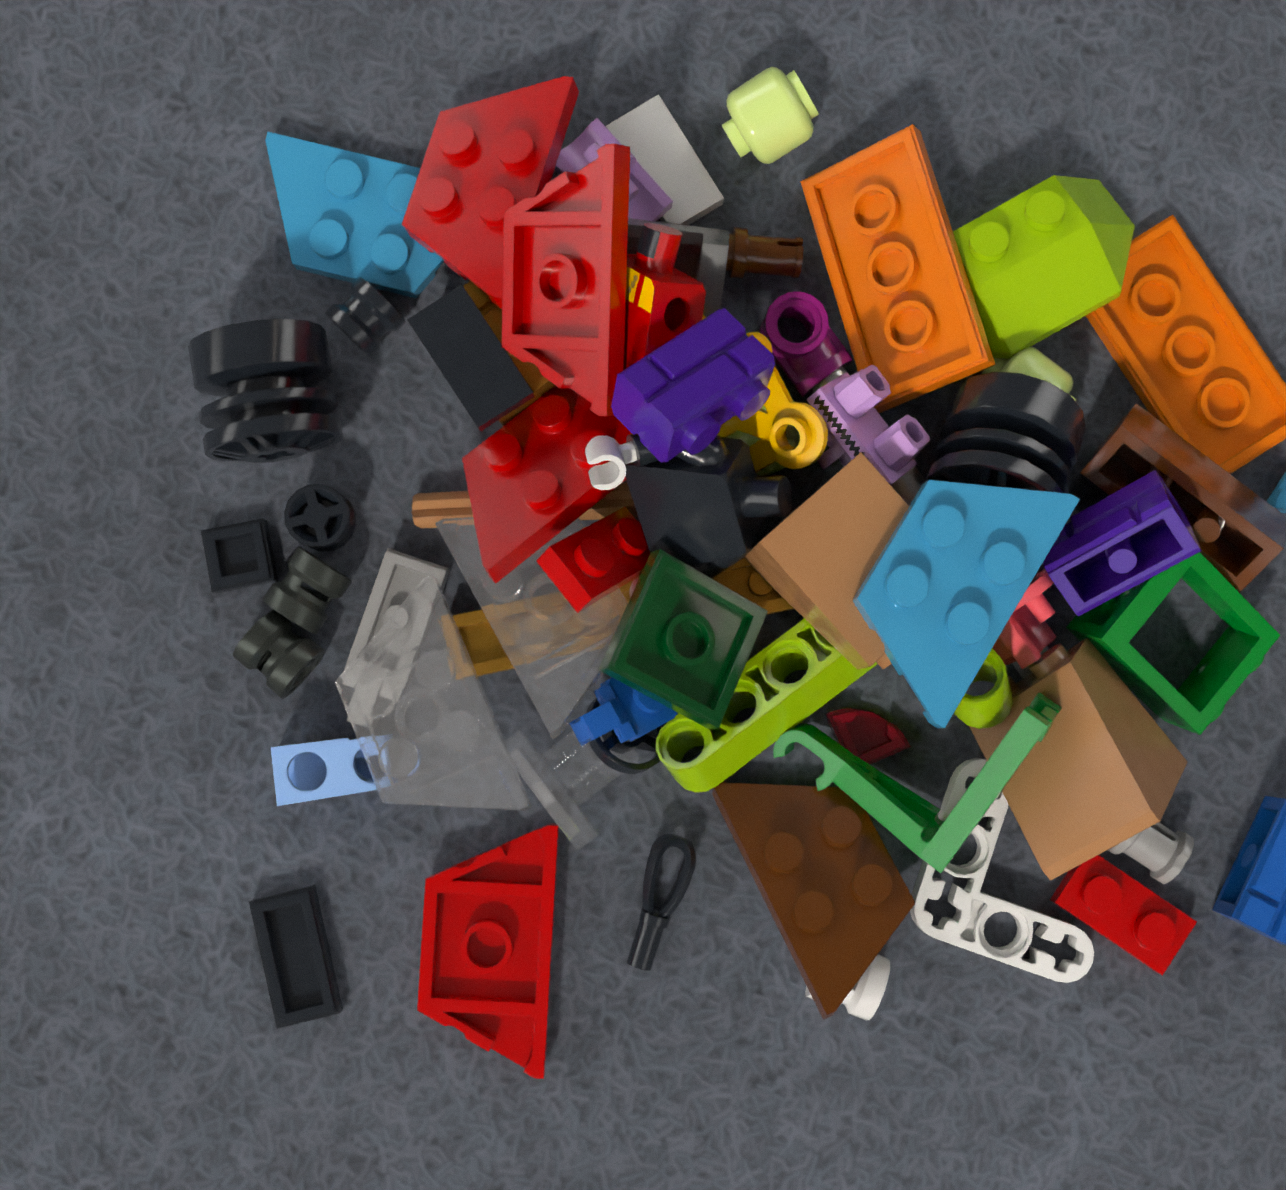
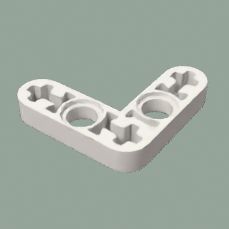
(976, 907)

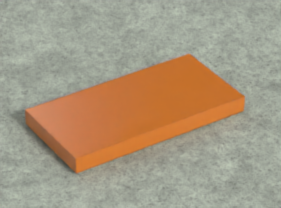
(897, 268)
(1192, 351)

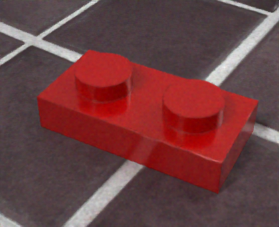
(597, 559)
(1124, 912)

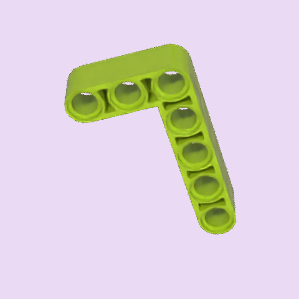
(786, 705)

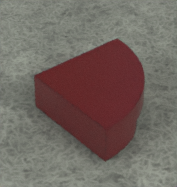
(866, 734)

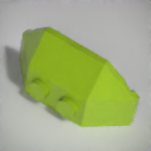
(1045, 260)

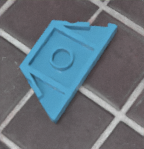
(348, 215)
(955, 581)

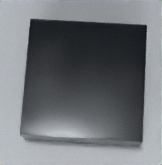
(239, 556)

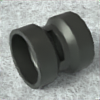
(299, 602)
(278, 653)

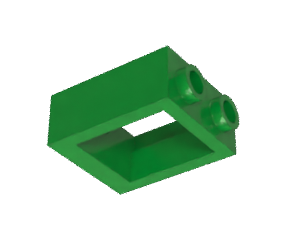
(1217, 675)

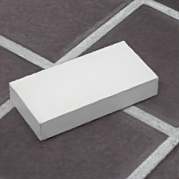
(669, 160)

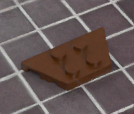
(820, 878)

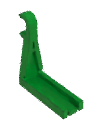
(905, 812)

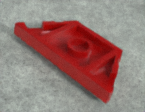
(482, 165)
(570, 277)
(534, 477)
(492, 947)

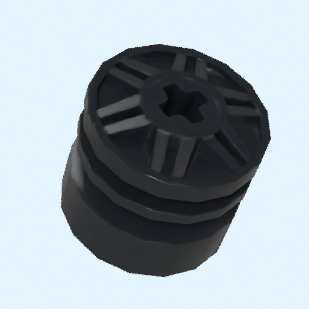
(265, 385)
(1009, 434)

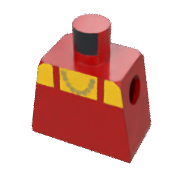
(658, 296)

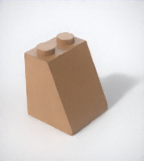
(828, 550)
(1098, 769)

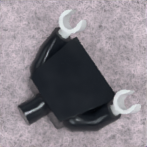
(695, 505)

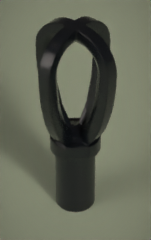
(655, 919)

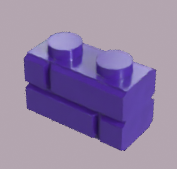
(693, 386)
(1120, 544)

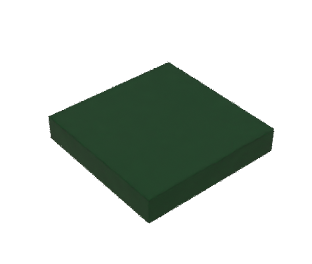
(683, 640)

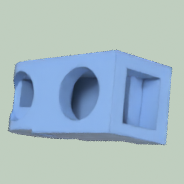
(319, 770)

